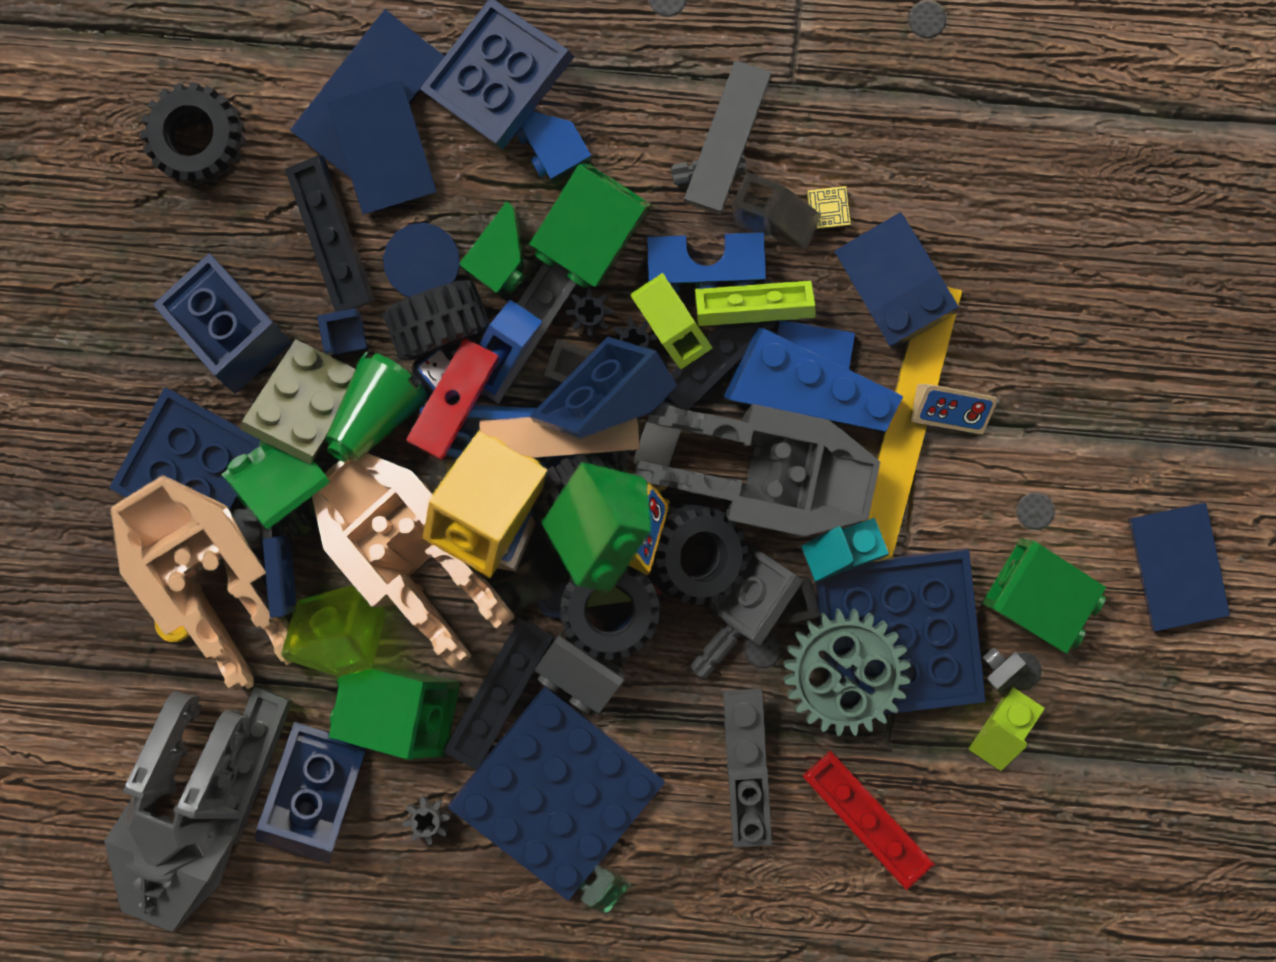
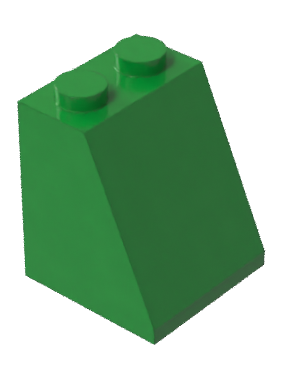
(589, 225)
(599, 524)
(1045, 595)
(395, 711)

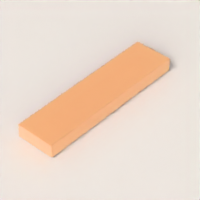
(541, 441)

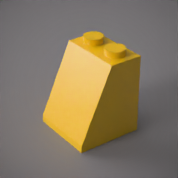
(483, 503)

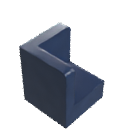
(342, 332)

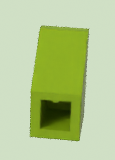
(671, 321)

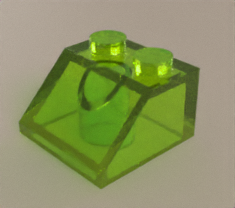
(334, 632)

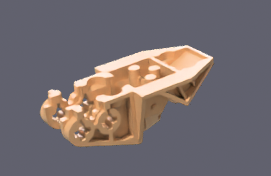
(374, 531)
(160, 544)

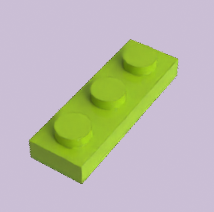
(755, 303)

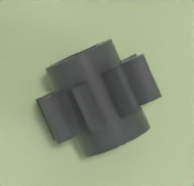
(430, 829)

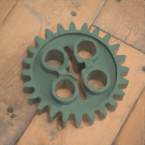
(824, 698)

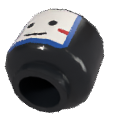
(430, 368)

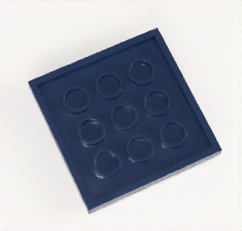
(931, 610)
(556, 793)

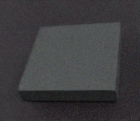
(759, 596)

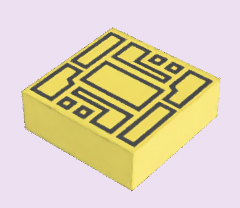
(832, 206)

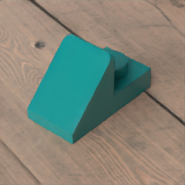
(844, 549)

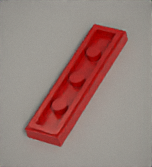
(868, 820)

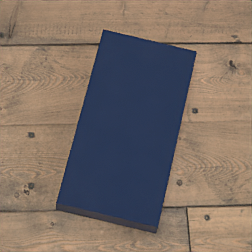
(382, 56)

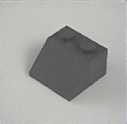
(584, 677)

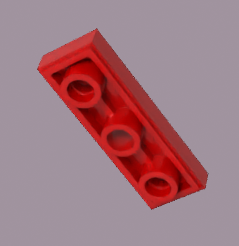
(463, 377)

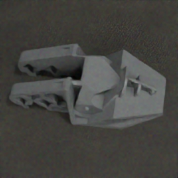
(799, 476)
(168, 866)

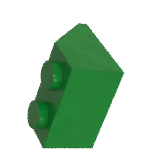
(498, 255)
(272, 482)

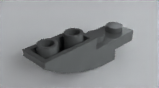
(747, 768)

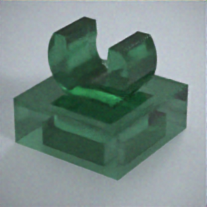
(605, 889)

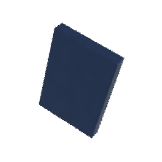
(381, 147)
(1178, 566)

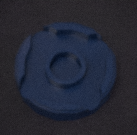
(420, 259)

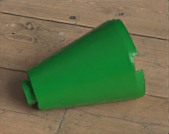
(372, 407)

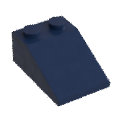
(897, 281)
(222, 323)
(607, 390)
(310, 793)

